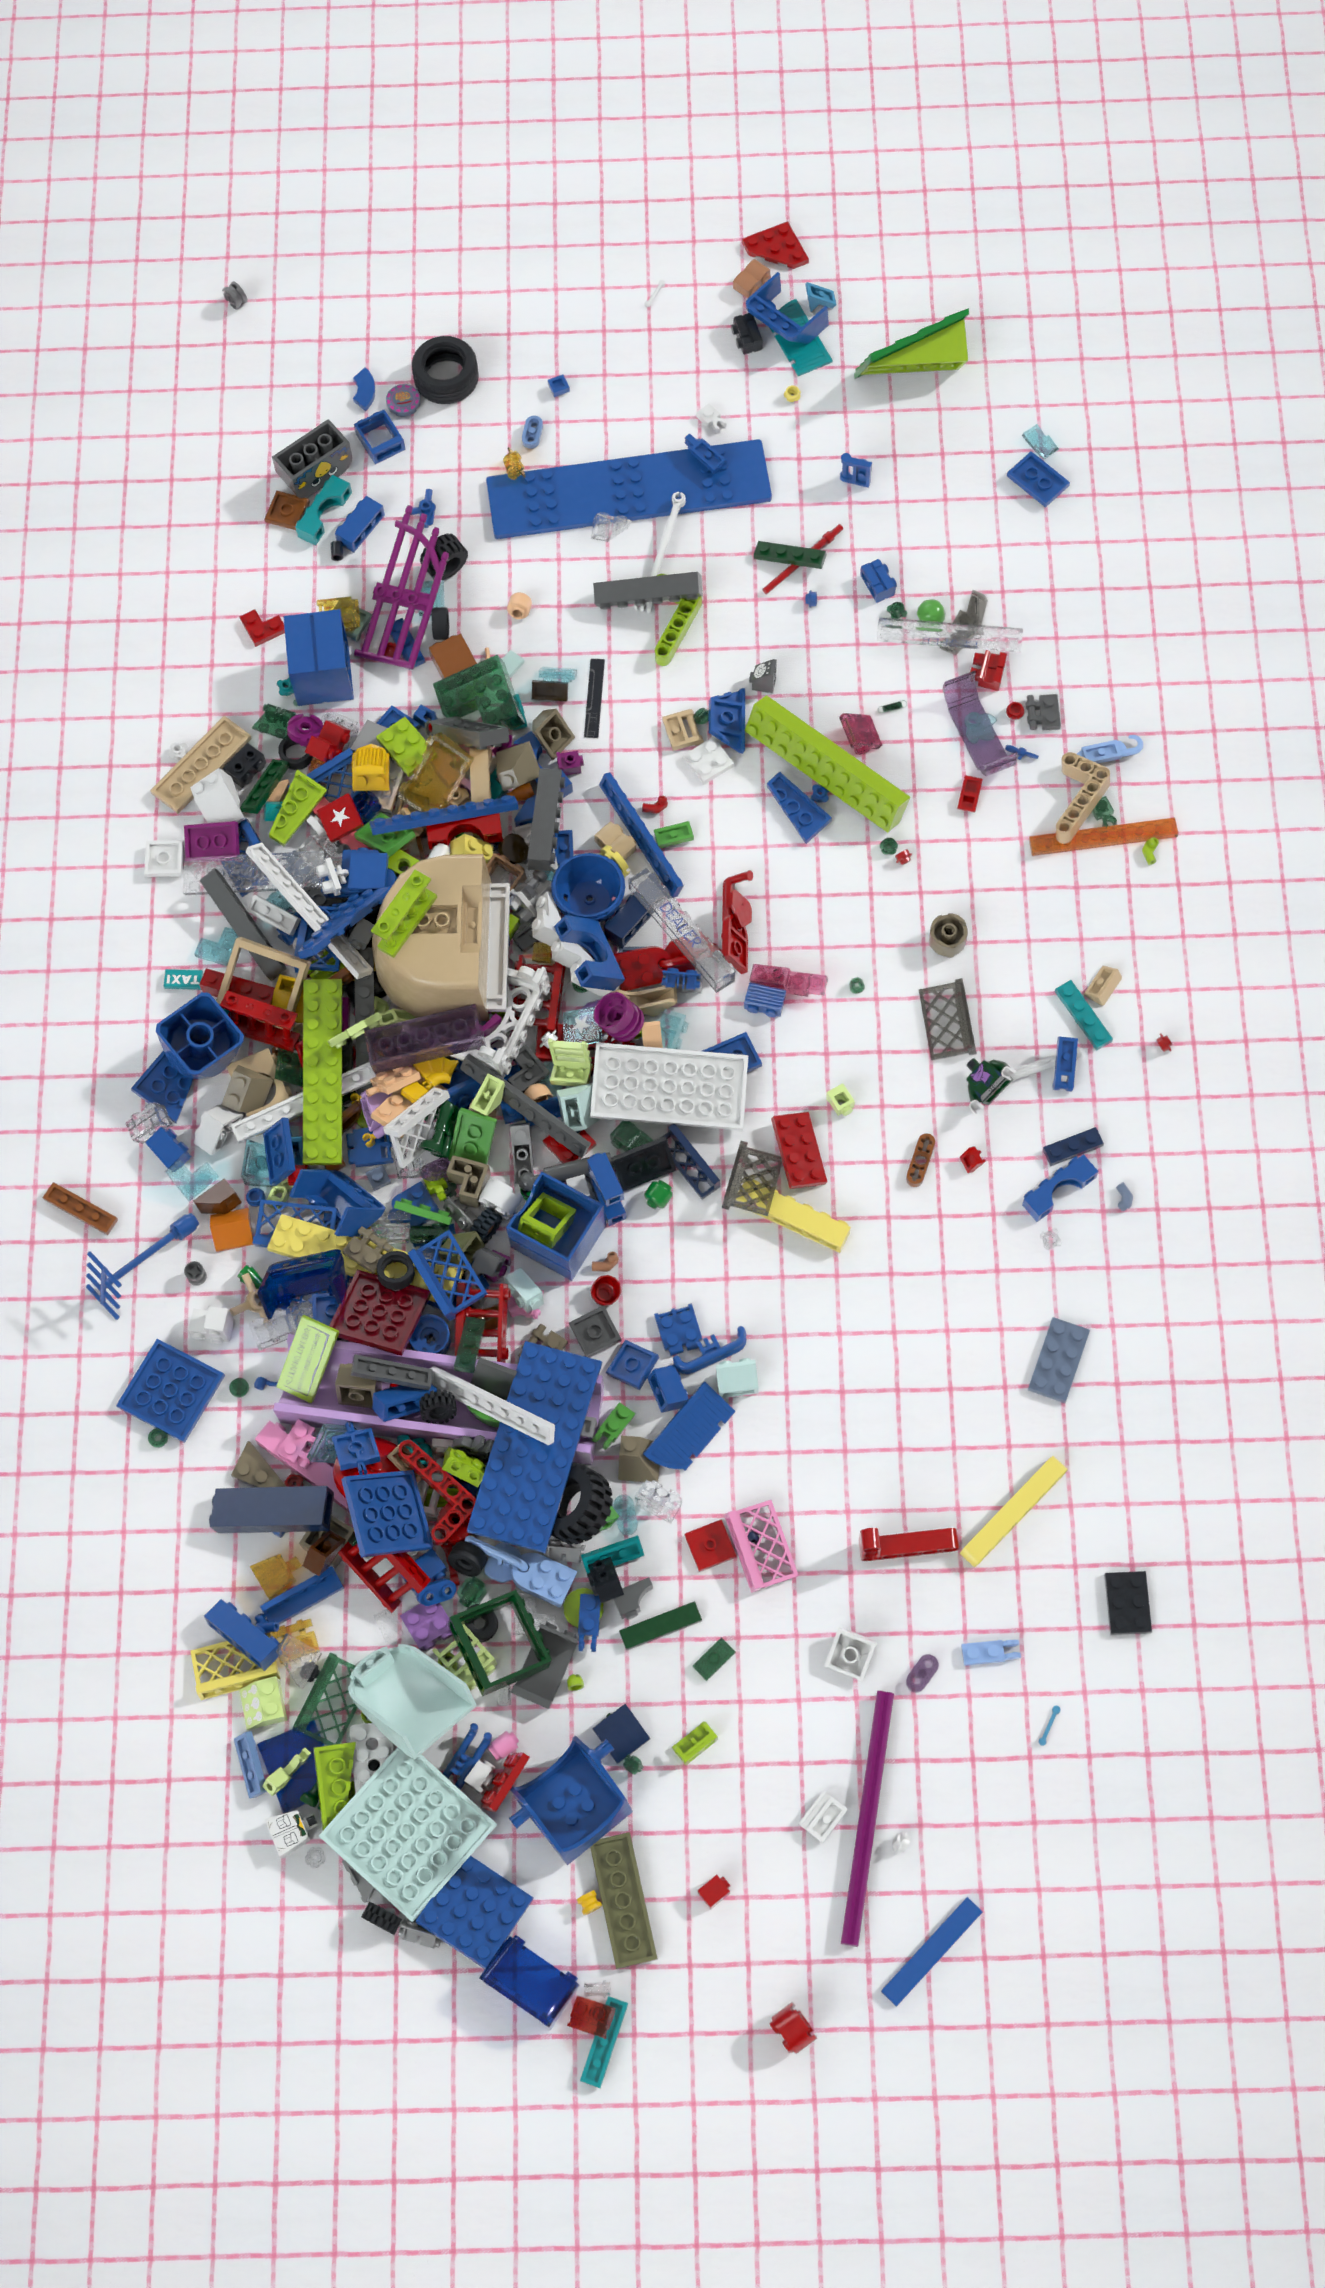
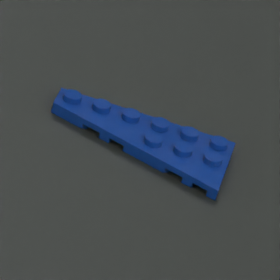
(348, 914)
(164, 1085)

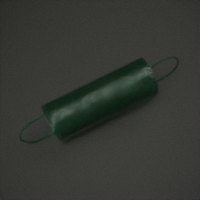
(893, 706)

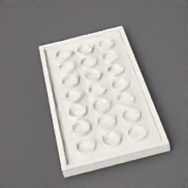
(669, 1086)

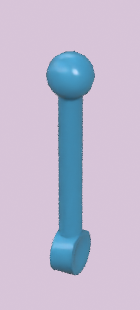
(1056, 1710)

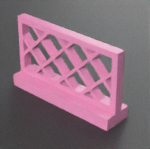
(744, 1550)

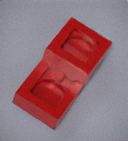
(970, 793)

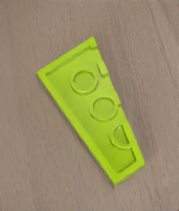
(333, 1774)

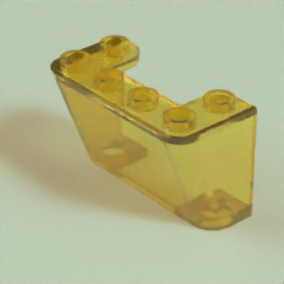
(437, 775)

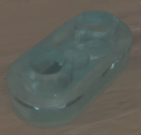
(626, 1515)

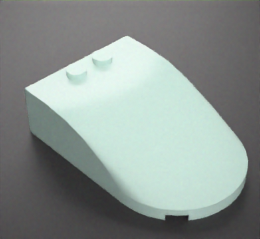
(409, 1696)

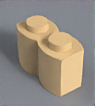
(613, 836)

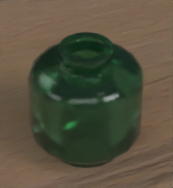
(471, 1591)

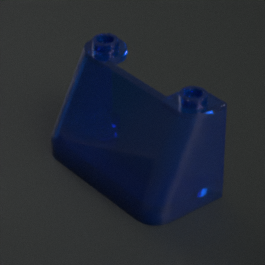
(530, 1981)

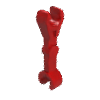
(453, 1574)

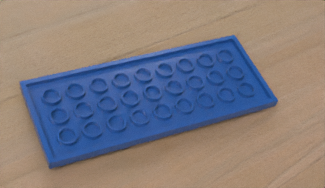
(523, 1474)

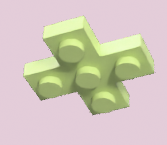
(355, 1031)

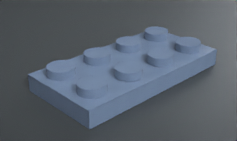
(1058, 1360)

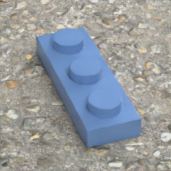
(250, 1764)

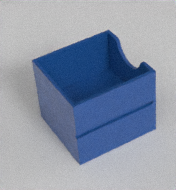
(318, 657)
(576, 1243)

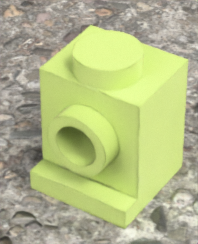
(840, 1094)

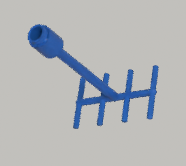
(179, 1230)

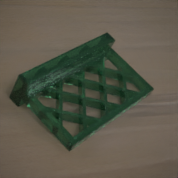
(314, 1699)

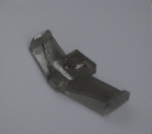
(974, 616)

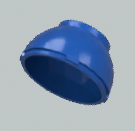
(584, 878)

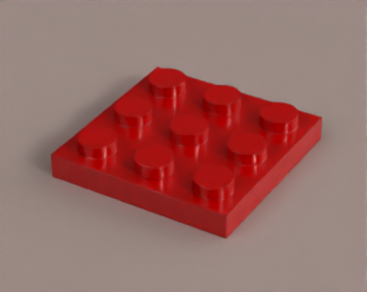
(504, 1781)

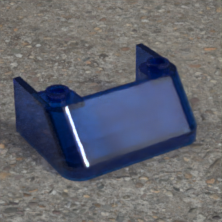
(303, 1277)

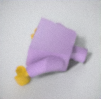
(368, 1105)

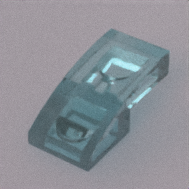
(1039, 442)

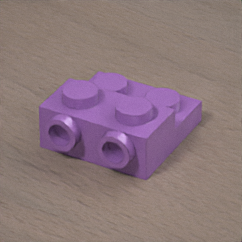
(427, 1625)

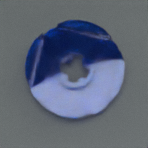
(369, 802)

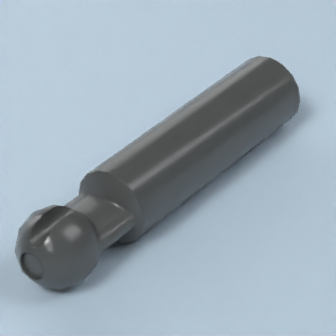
(560, 1172)

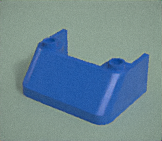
(762, 307)
(339, 1191)

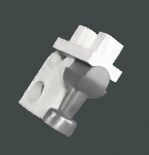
(526, 897)

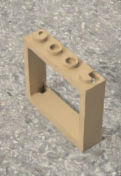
(274, 954)

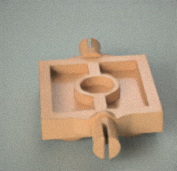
(392, 1080)

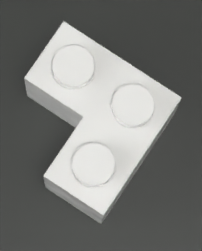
(215, 1128)
(211, 1324)

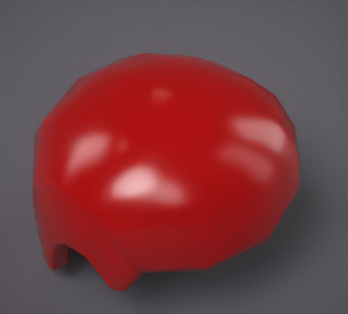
(605, 1290)

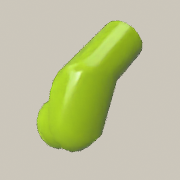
(1148, 849)

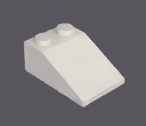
(218, 798)

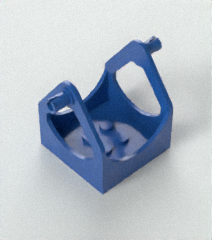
(573, 1800)

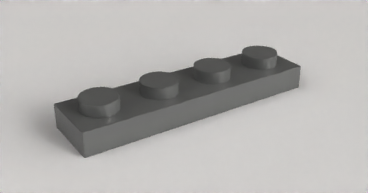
(391, 1372)

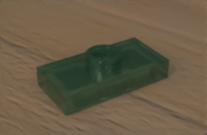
(714, 1659)

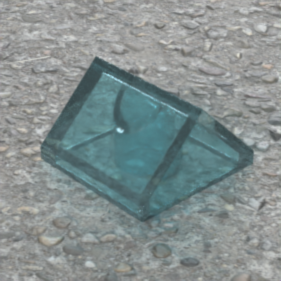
(254, 1165)

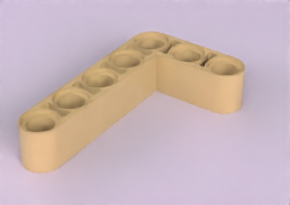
(480, 775)
(1096, 782)

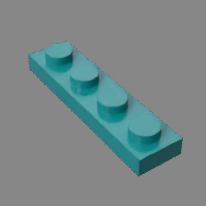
(1083, 1015)
(602, 2048)

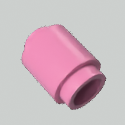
(503, 1745)

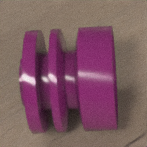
(618, 1016)

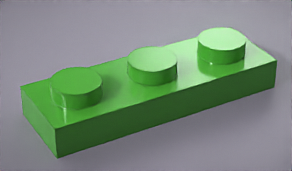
(423, 1211)

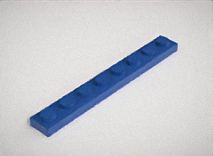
(444, 815)
(641, 834)

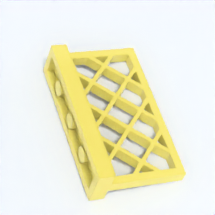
(234, 1681)

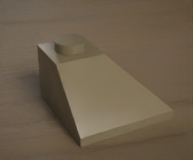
(552, 732)
(516, 766)
(632, 1462)

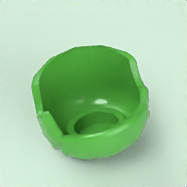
(931, 611)

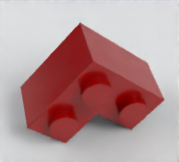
(329, 742)

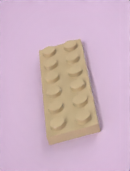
(207, 755)

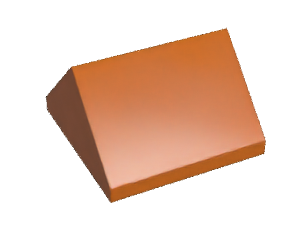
(231, 1229)

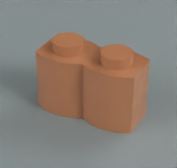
(751, 278)

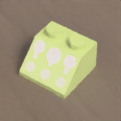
(263, 1703)

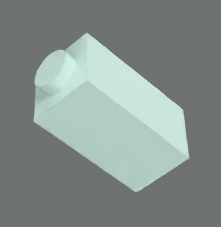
(524, 1290)

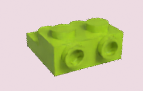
(464, 1467)

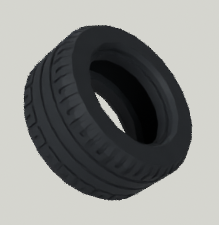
(443, 349)

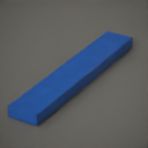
(931, 1951)

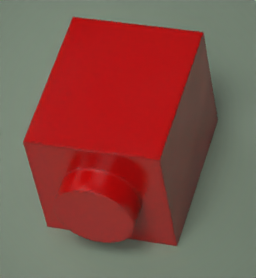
(714, 1891)

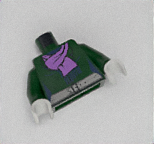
(987, 1081)

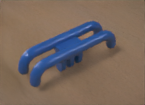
(711, 1353)
(461, 1763)

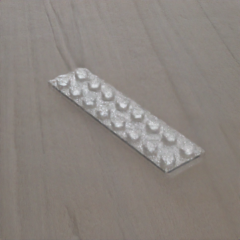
(246, 876)

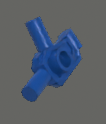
(426, 507)

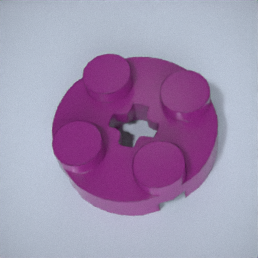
(301, 736)

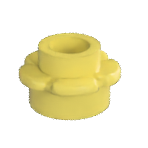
(792, 390)

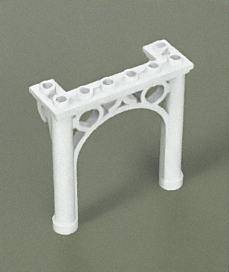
(526, 981)

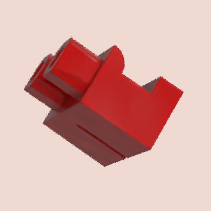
(991, 671)

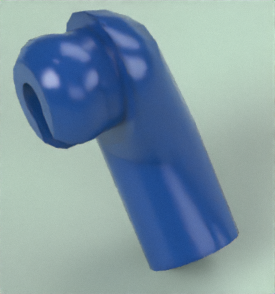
(265, 1624)

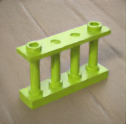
(404, 913)

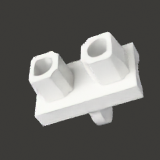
(333, 884)

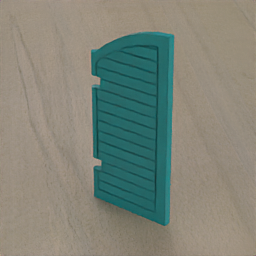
(806, 356)

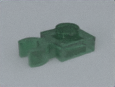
(1104, 811)

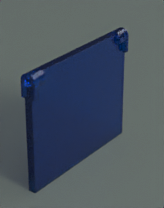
(279, 1752)

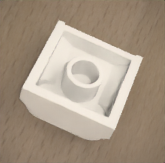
(850, 1654)

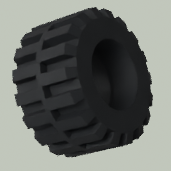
(457, 555)

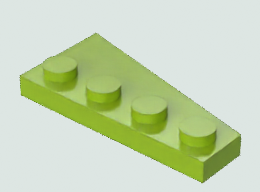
(298, 804)

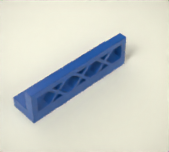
(302, 1596)

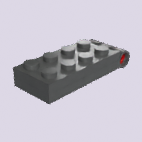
(469, 732)

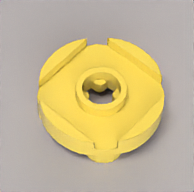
(616, 857)

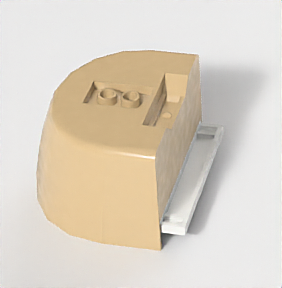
(458, 946)

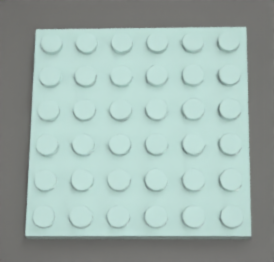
(408, 1831)

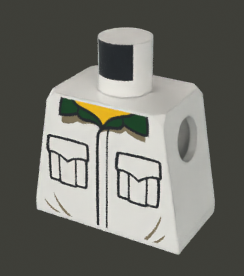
(290, 1831)

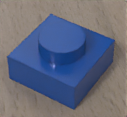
(558, 385)

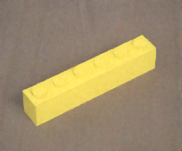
(803, 1219)

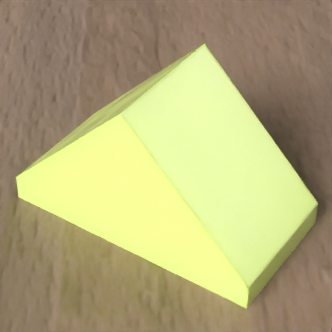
(489, 1095)

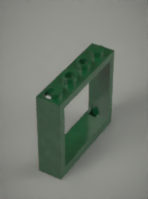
(527, 1622)

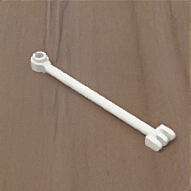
(677, 504)

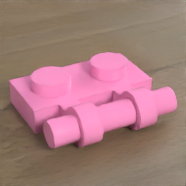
(295, 1443)

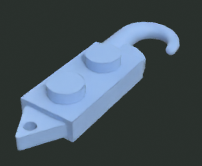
(1110, 750)

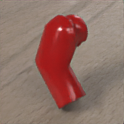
(657, 807)

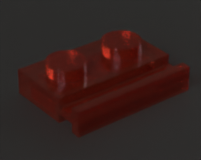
(591, 2017)

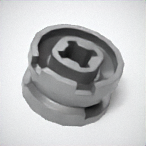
(234, 295)

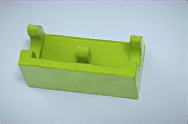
(695, 1743)

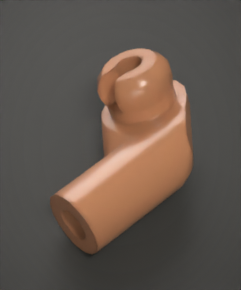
(607, 1264)

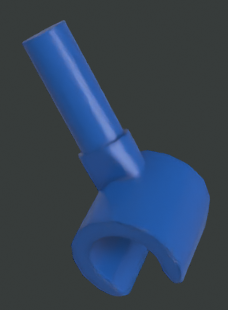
(261, 1382)

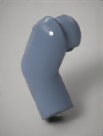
(1127, 1197)

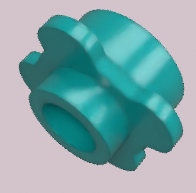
(285, 691)

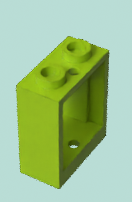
(547, 1235)

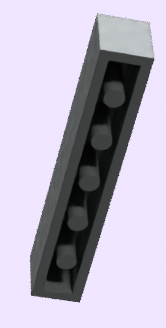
(648, 589)
(545, 819)

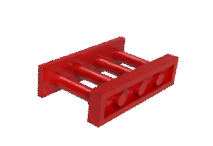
(554, 1004)
(259, 1031)
(504, 1295)
(402, 1563)

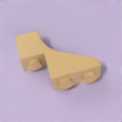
(652, 1000)

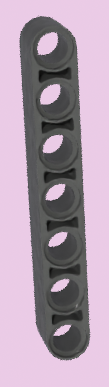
(240, 920)

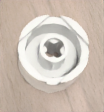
(500, 1197)

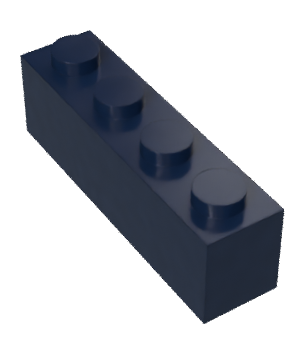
(626, 922)

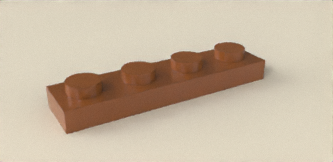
(80, 1208)

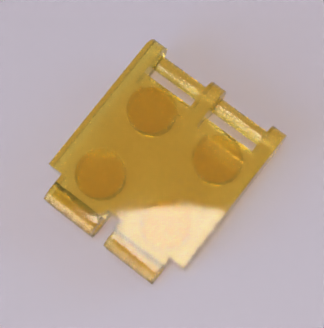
(349, 610)

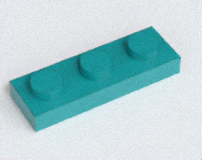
(619, 1552)

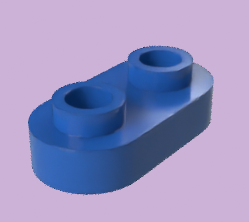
(437, 1592)

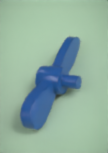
(1021, 752)

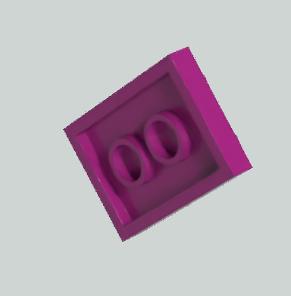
(211, 839)

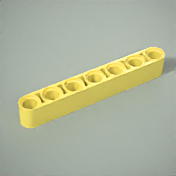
(1013, 1511)

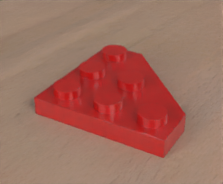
(776, 246)

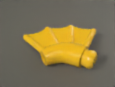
(436, 1071)

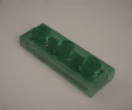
(469, 1345)

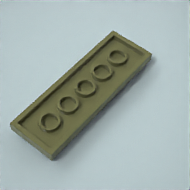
(623, 1901)

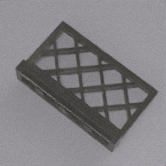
(963, 1016)
(739, 1171)

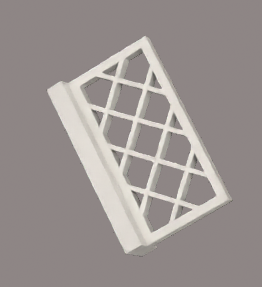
(410, 1117)

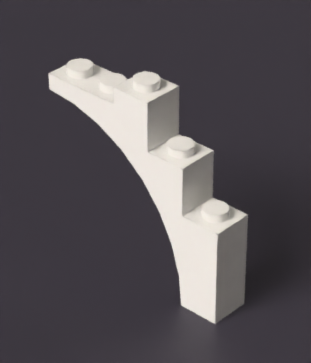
(565, 953)

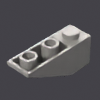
(521, 1149)

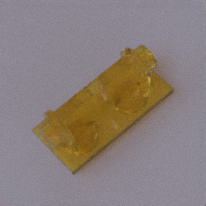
(513, 464)

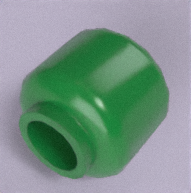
(658, 1194)

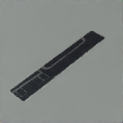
(594, 698)

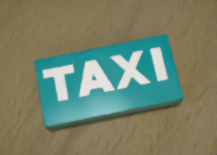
(182, 979)

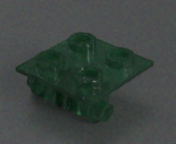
(274, 721)
(289, 1068)

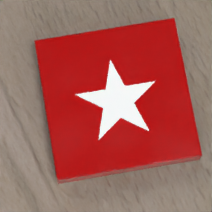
(340, 818)

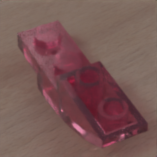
(793, 982)

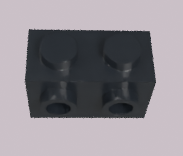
(245, 765)
(604, 1580)

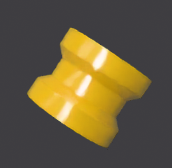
(589, 1902)

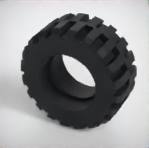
(591, 1510)

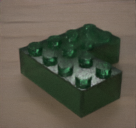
(481, 688)

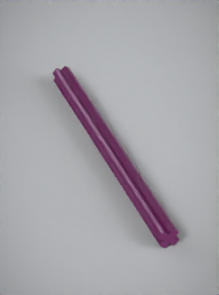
(867, 1819)

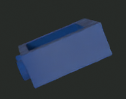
(385, 449)

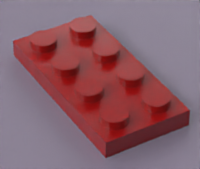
(799, 1150)

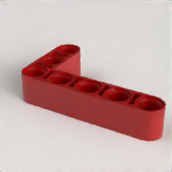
(441, 1488)
(918, 1543)

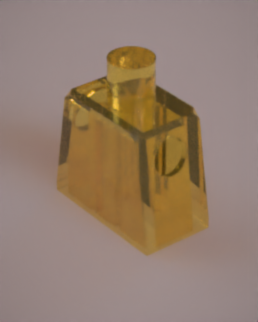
(275, 1574)

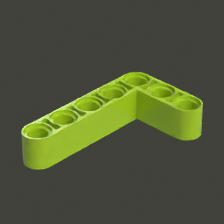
(676, 633)

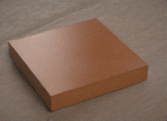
(286, 510)

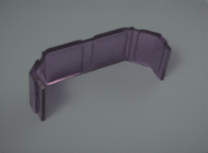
(961, 700)

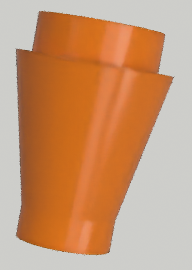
(522, 792)

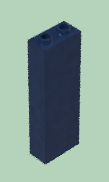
(271, 1509)

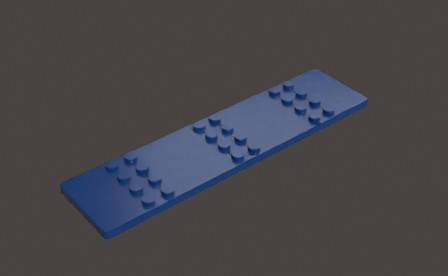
(626, 487)

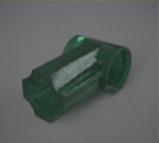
(425, 1234)

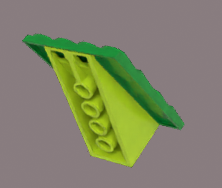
(930, 349)

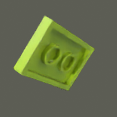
(403, 744)

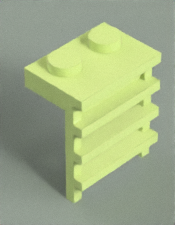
(570, 1062)
(463, 1673)

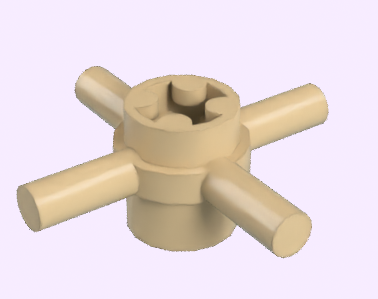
(250, 1302)

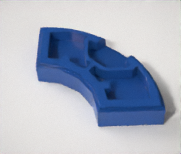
(366, 389)

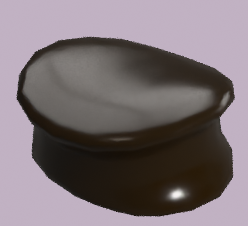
(514, 848)

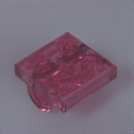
(860, 732)

